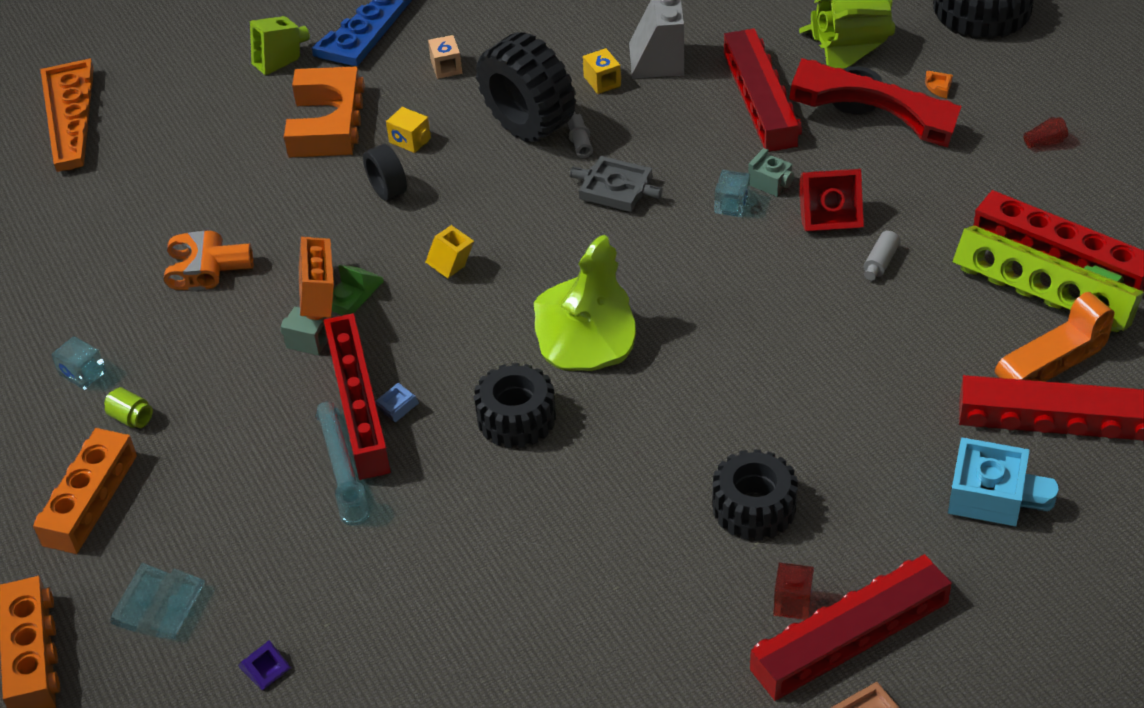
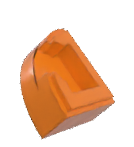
(938, 83)

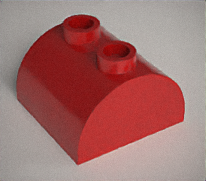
(831, 199)

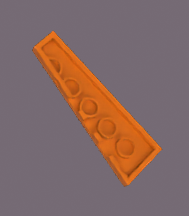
(67, 104)

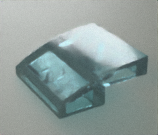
(157, 602)

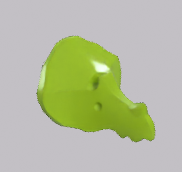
(587, 318)

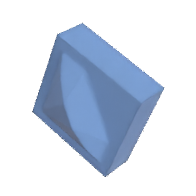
(396, 402)

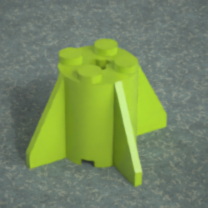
(850, 28)

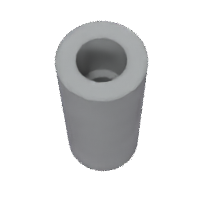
(881, 255)

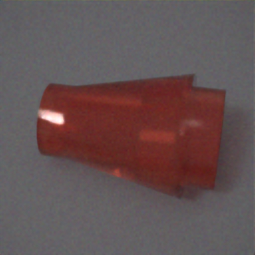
(1049, 132)

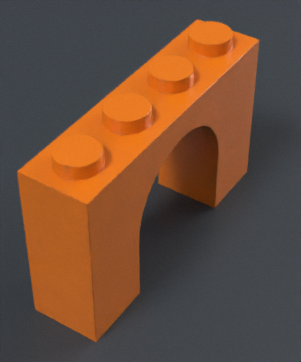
(332, 133)

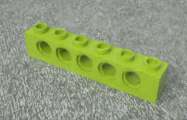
(971, 256)

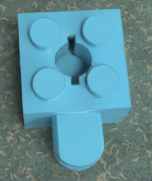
(1004, 470)

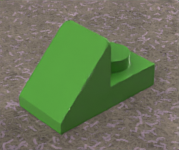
(353, 289)

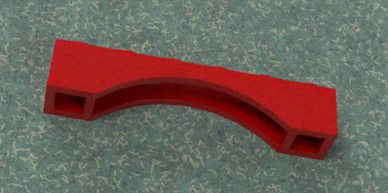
(928, 117)

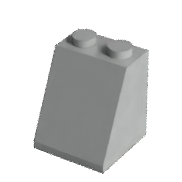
(658, 41)

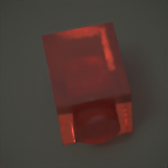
(793, 591)

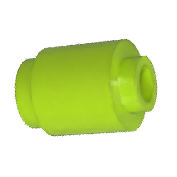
(128, 408)

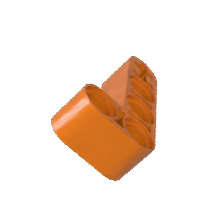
(1064, 346)

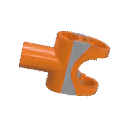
(204, 260)

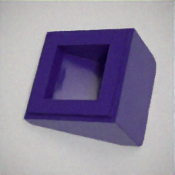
(264, 665)

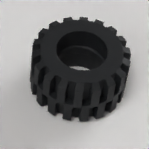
(519, 387)
(749, 514)

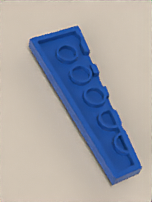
(360, 33)

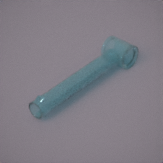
(349, 493)

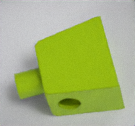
(275, 43)

